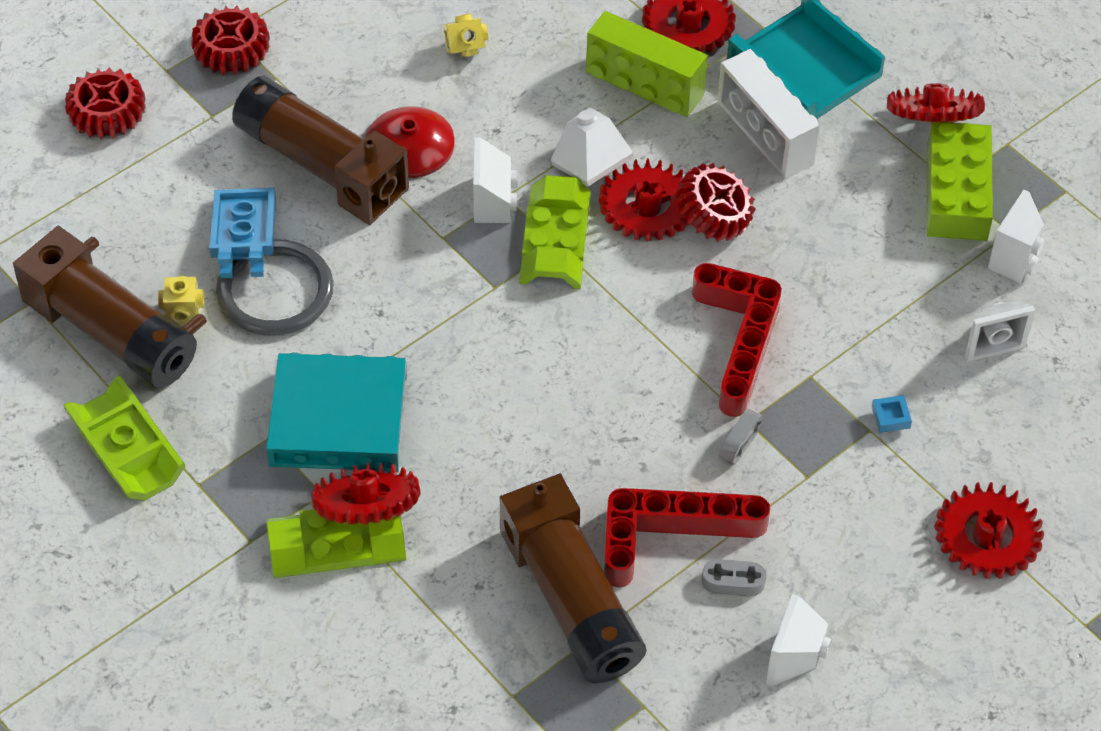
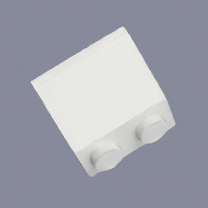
(493, 184)
(1018, 241)

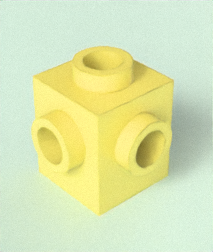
(455, 32)
(181, 298)

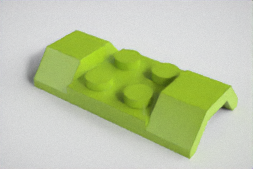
(555, 230)
(127, 441)
(315, 545)

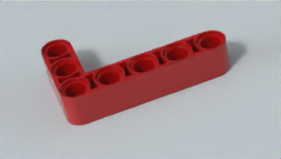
(760, 302)
(672, 520)

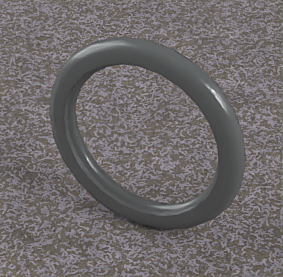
(287, 325)

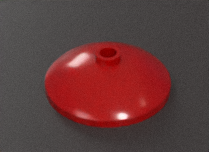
(422, 133)

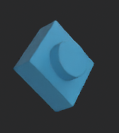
(891, 414)

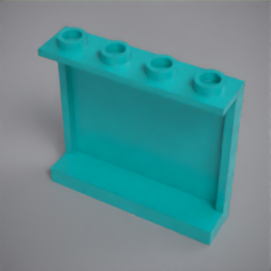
(814, 56)
(336, 411)

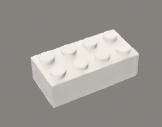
(768, 113)

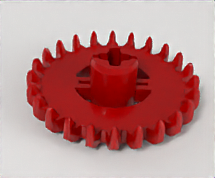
(688, 22)
(935, 104)
(651, 189)
(366, 495)
(993, 515)

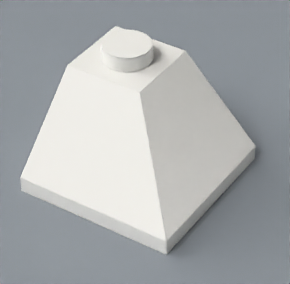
(590, 147)
(1000, 329)
(798, 643)

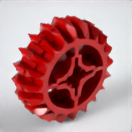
(230, 33)
(105, 109)
(715, 202)

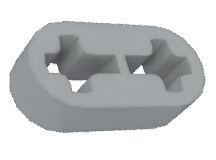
(741, 436)
(733, 577)

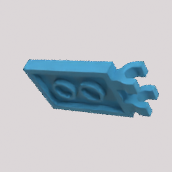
(242, 228)

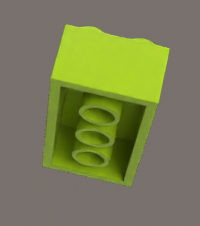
(646, 63)
(959, 181)

